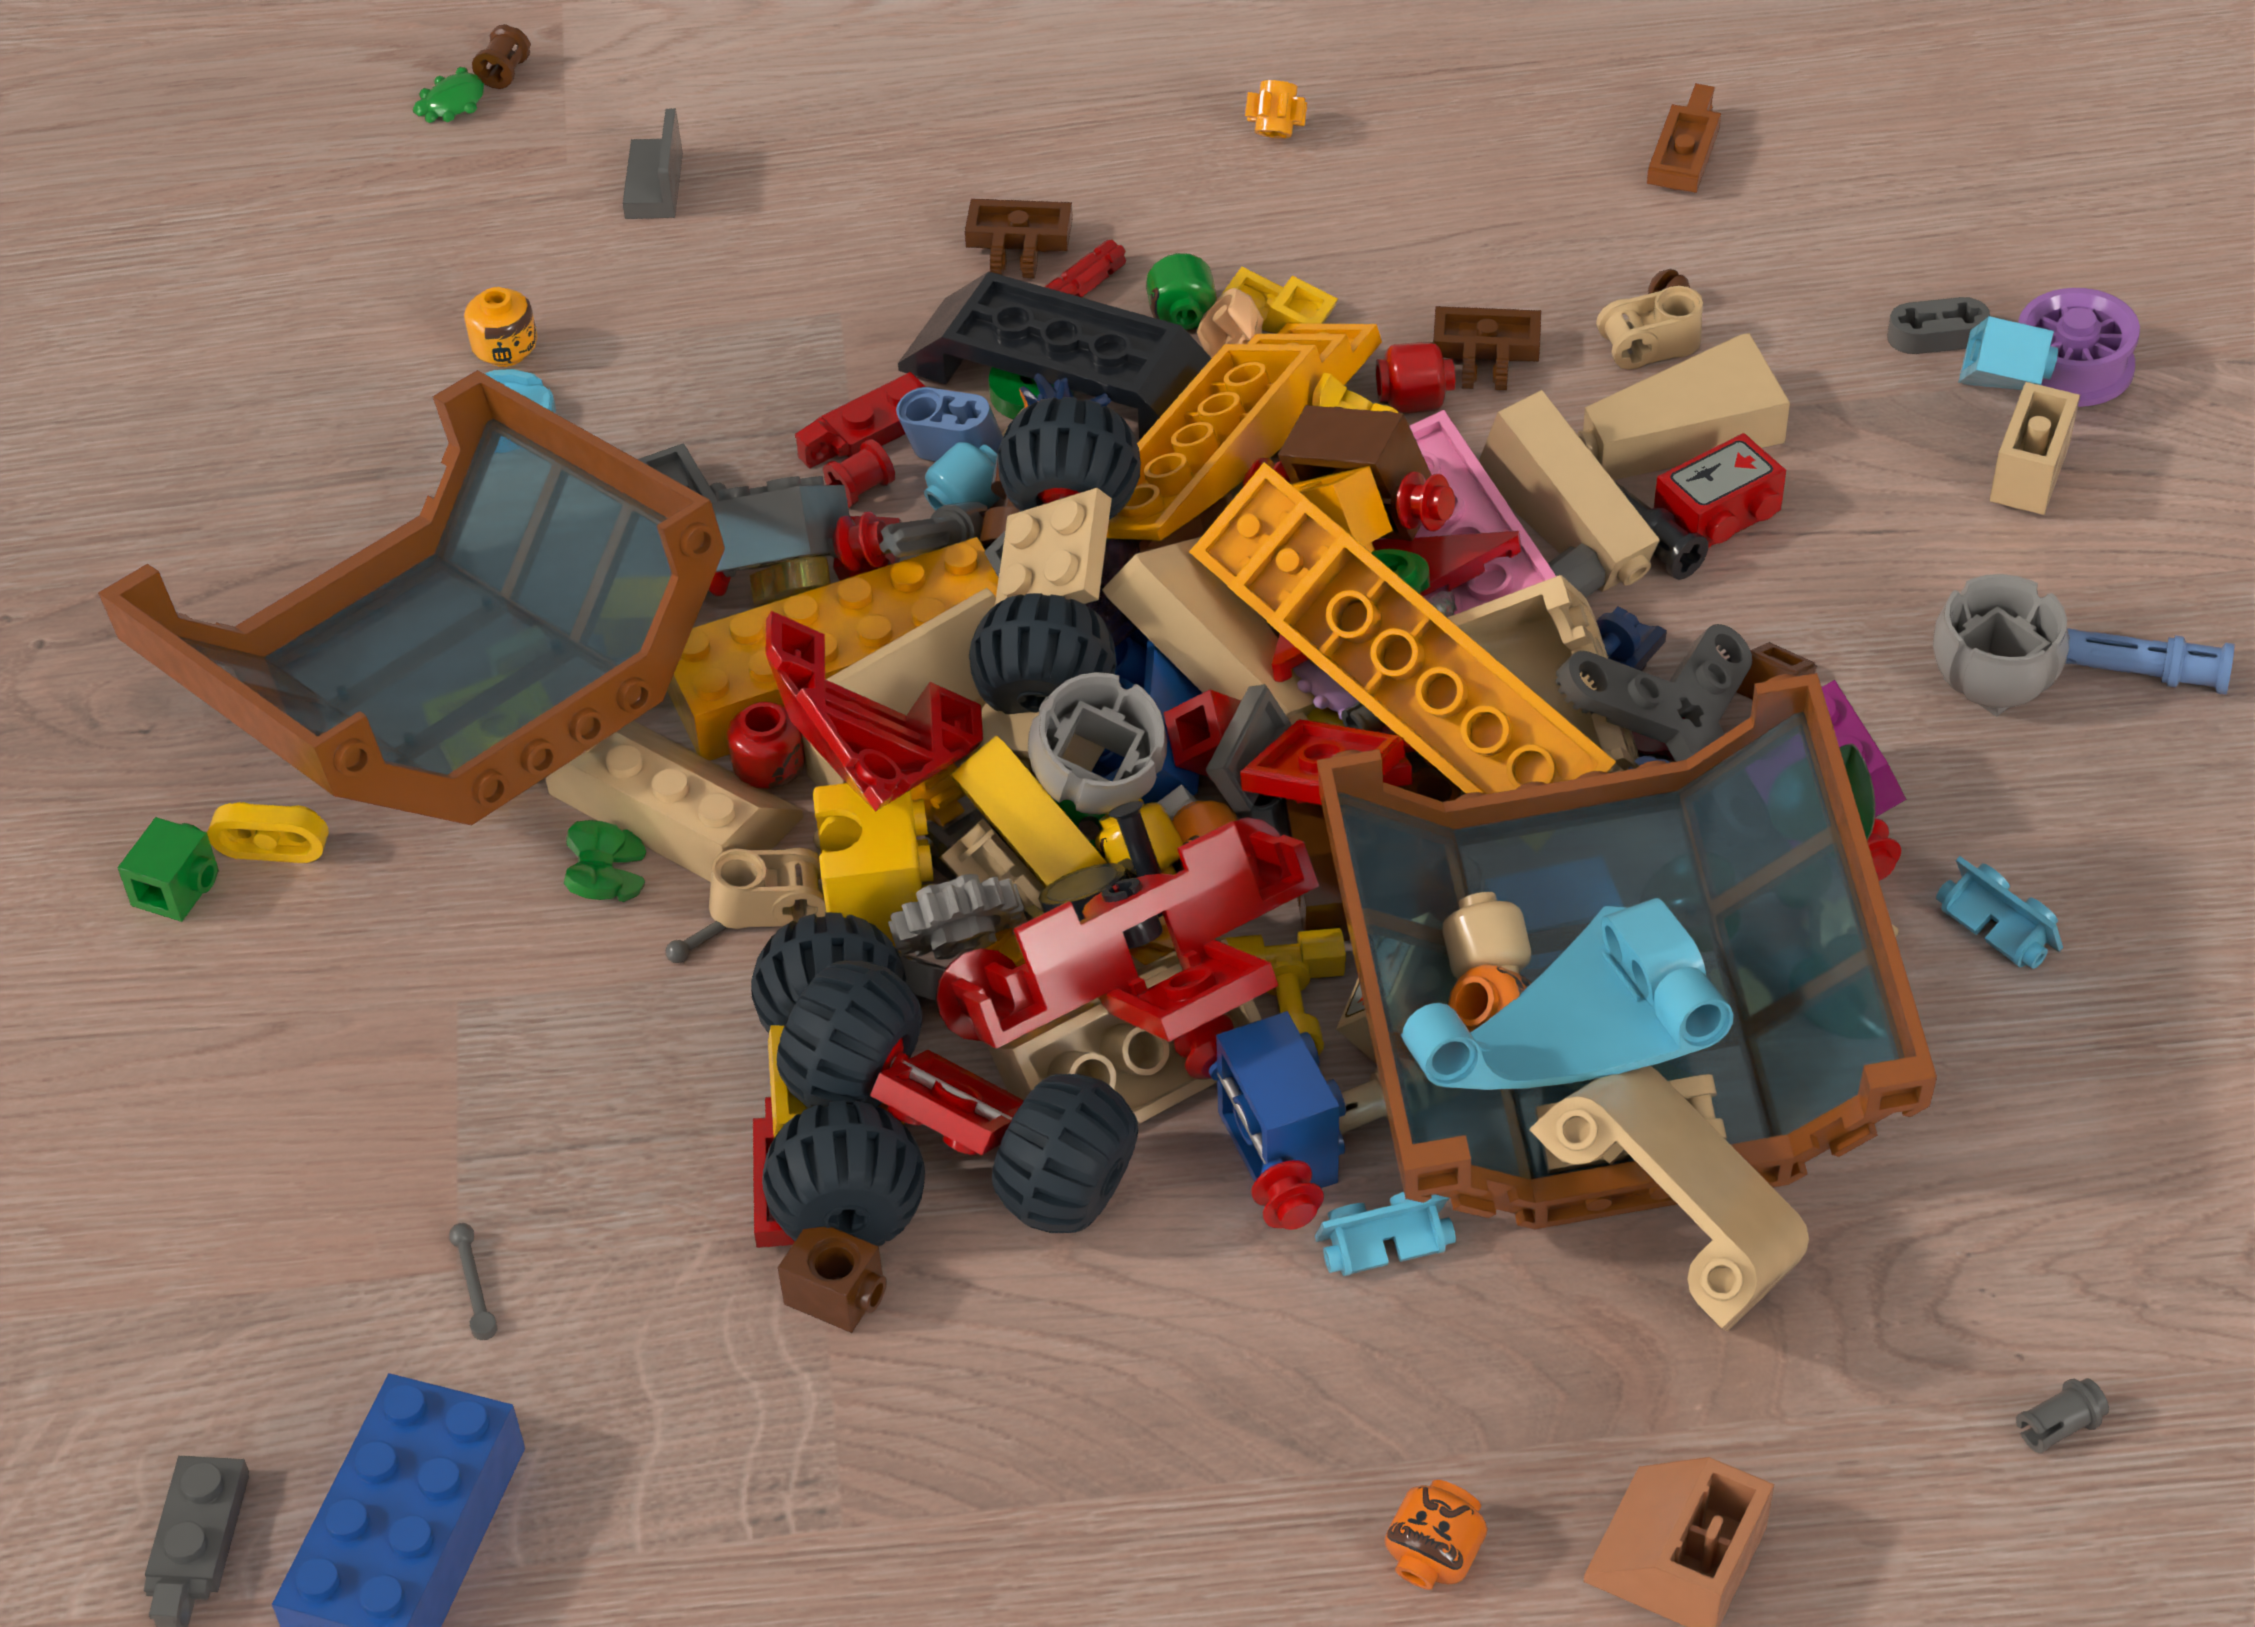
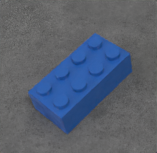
(404, 1511)

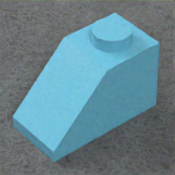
(2007, 355)

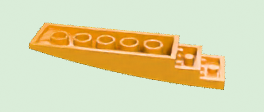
(1231, 417)
(1389, 644)

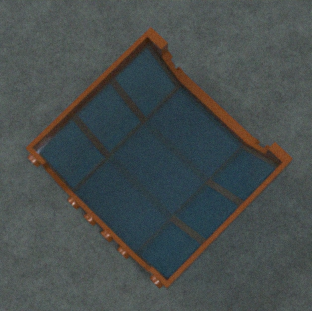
(473, 640)
(1755, 861)

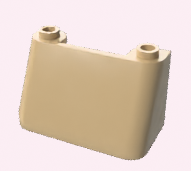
(1533, 637)
(1750, 1225)

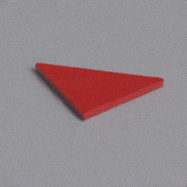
(1450, 562)

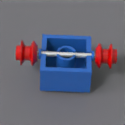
(1274, 1110)

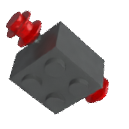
(791, 522)

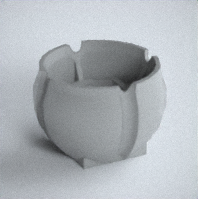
(2012, 623)
(1110, 717)

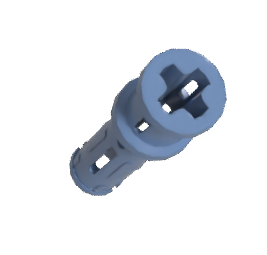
(2171, 660)

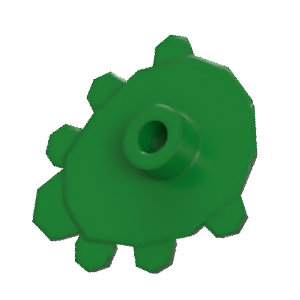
(450, 96)

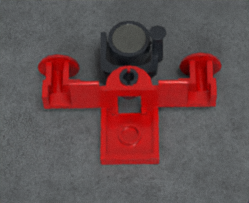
(1101, 911)

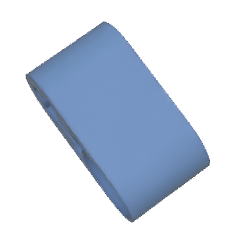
(941, 418)

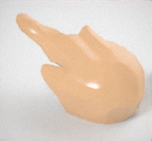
(1229, 321)

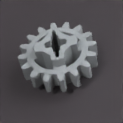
(956, 916)

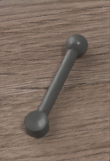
(678, 950)
(483, 1323)

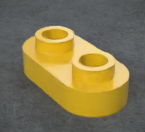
(268, 832)

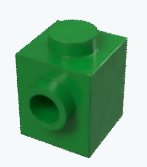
(169, 869)

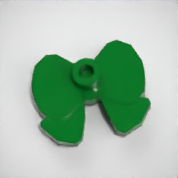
(597, 848)

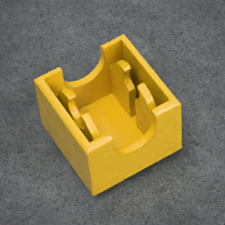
(870, 856)

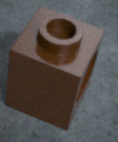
(827, 1254)

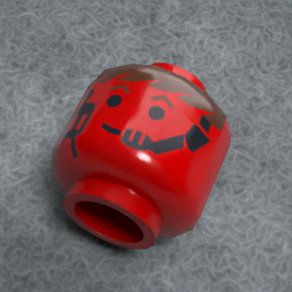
(765, 746)

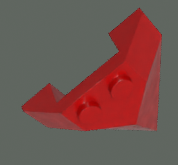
(862, 740)

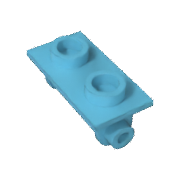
(2020, 926)
(1360, 1233)

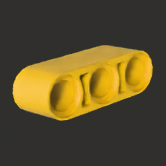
(1024, 813)

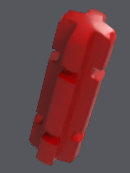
(1090, 270)

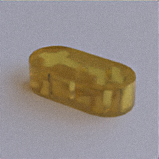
(789, 579)

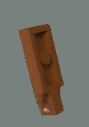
(1686, 142)

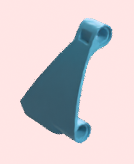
(1608, 1005)

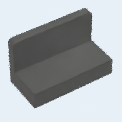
(654, 173)

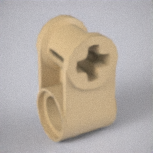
(1657, 328)
(762, 887)

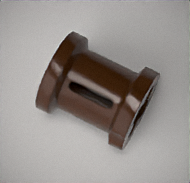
(501, 56)

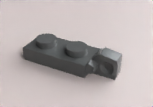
(194, 1536)

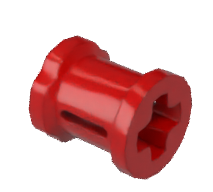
(861, 471)

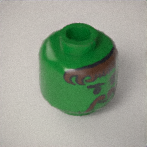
(1180, 287)

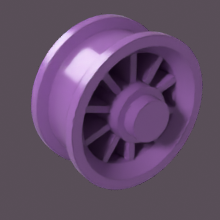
(2092, 338)

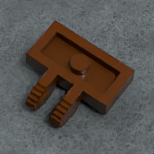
(1019, 226)
(1487, 335)

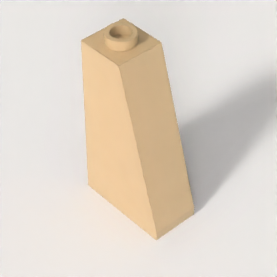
(1688, 411)
(1565, 490)
(1203, 626)

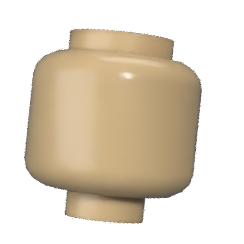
(1486, 934)

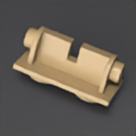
(988, 856)

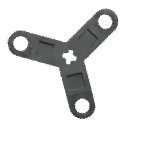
(1655, 706)

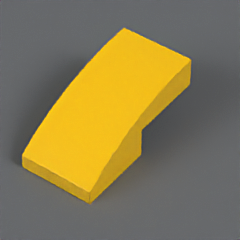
(1281, 305)

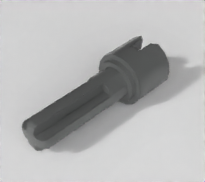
(946, 527)

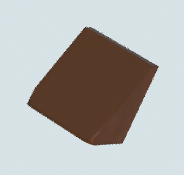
(1772, 661)

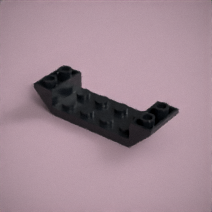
(1060, 337)

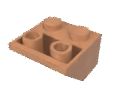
(1683, 1539)

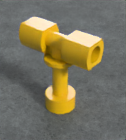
(1313, 956)

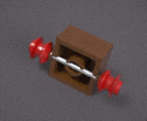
(1348, 439)

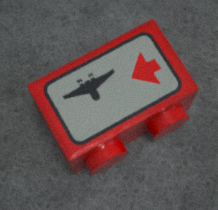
(1723, 489)

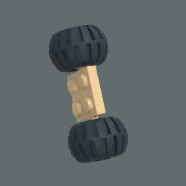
(1068, 475)

